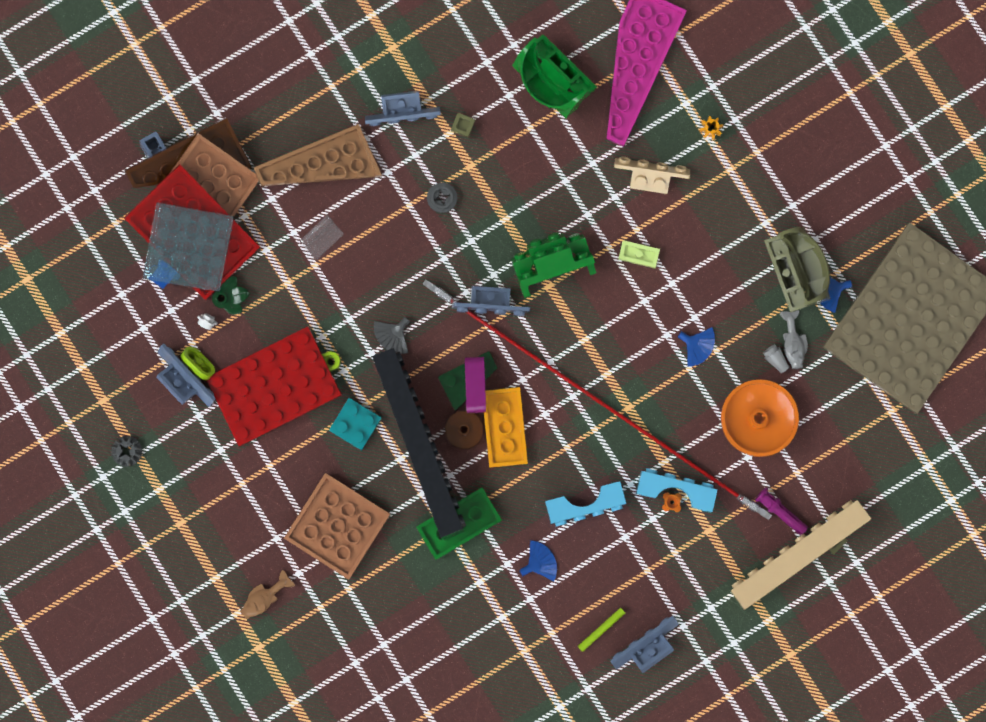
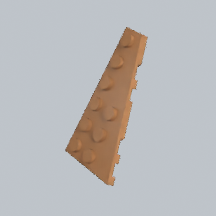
(329, 159)

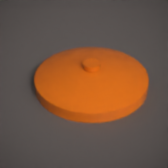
(759, 418)

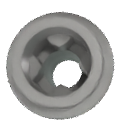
(776, 358)

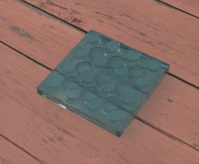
(188, 247)

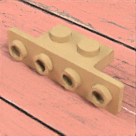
(651, 176)

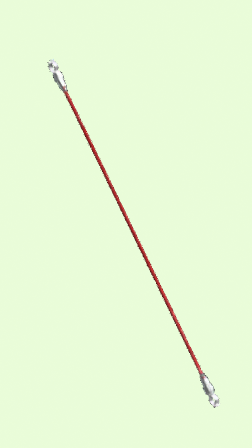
(750, 504)

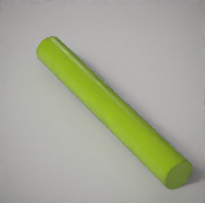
(601, 629)

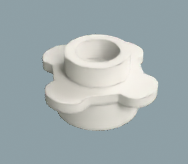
(206, 321)

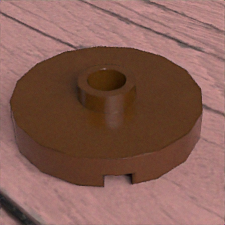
(468, 439)

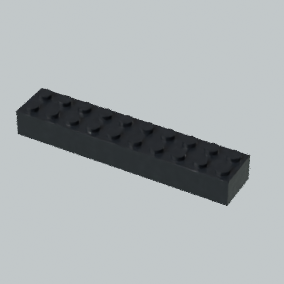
(418, 444)

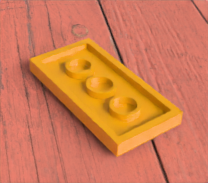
(505, 428)

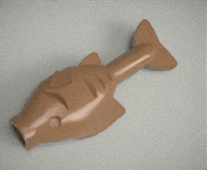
(261, 598)

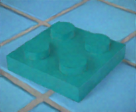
(355, 424)

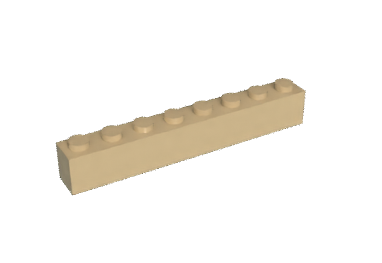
(800, 555)

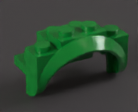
(553, 78)
(551, 258)

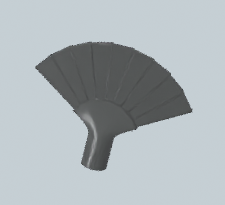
(392, 335)

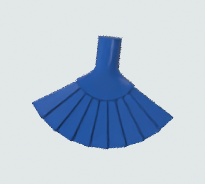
(834, 291)
(698, 346)
(540, 561)

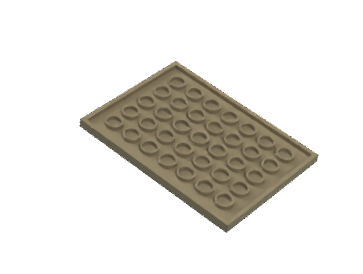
(911, 318)

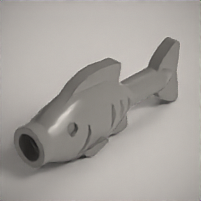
(794, 345)

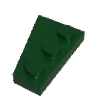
(455, 384)

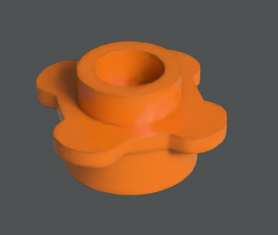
(668, 506)

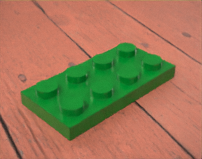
(478, 515)

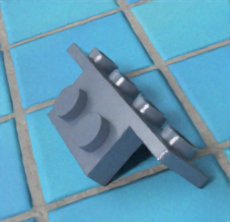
(401, 107)
(490, 299)
(180, 380)
(649, 648)

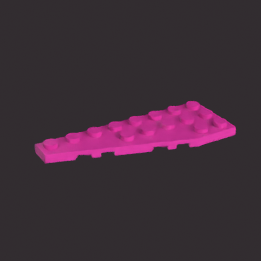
(642, 45)

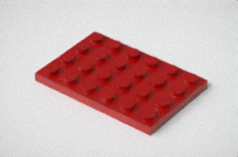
(183, 190)
(273, 386)

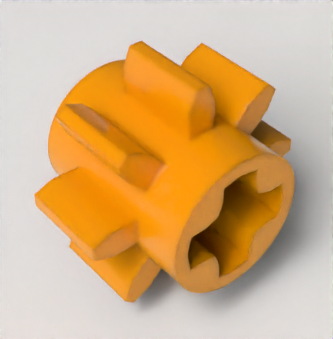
(716, 128)

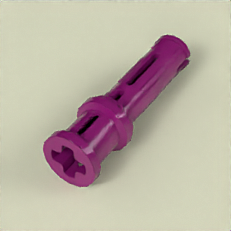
(774, 506)

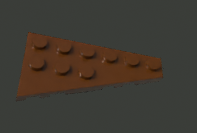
(158, 166)

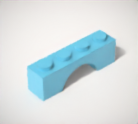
(700, 496)
(609, 497)

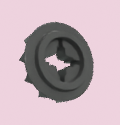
(433, 194)
(136, 451)

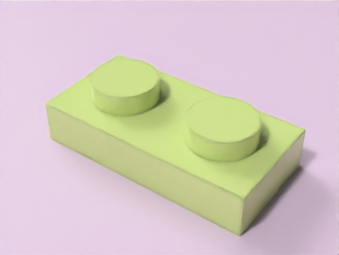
(639, 254)

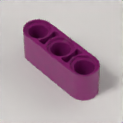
(475, 385)

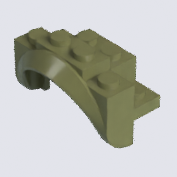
(800, 268)

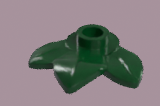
(233, 296)

